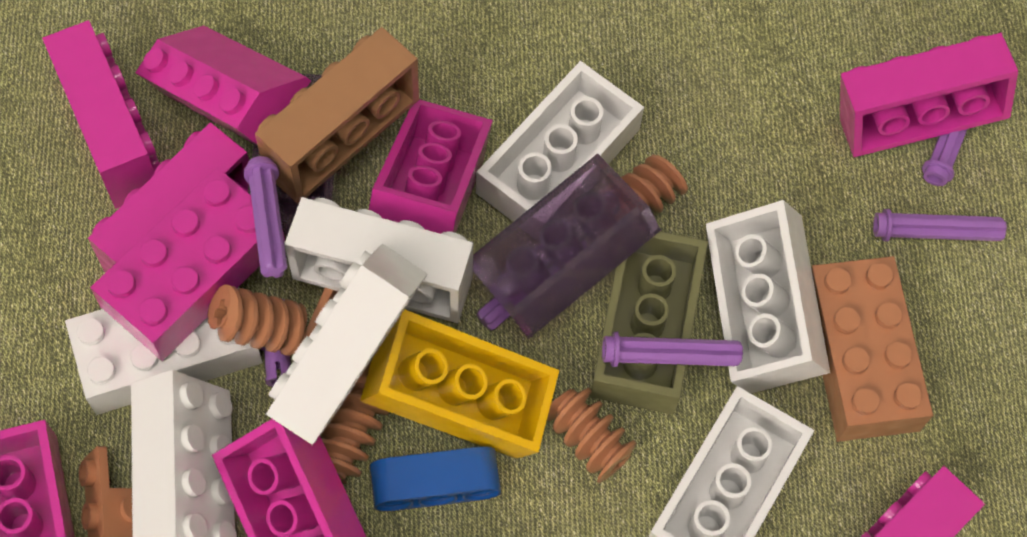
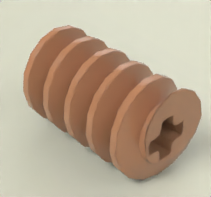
(656, 180)
(257, 319)
(348, 431)
(590, 433)

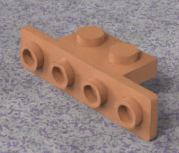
(106, 508)

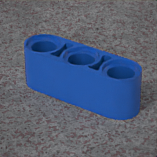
(435, 479)

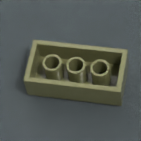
(651, 298)

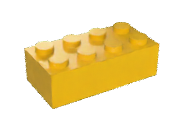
(461, 386)

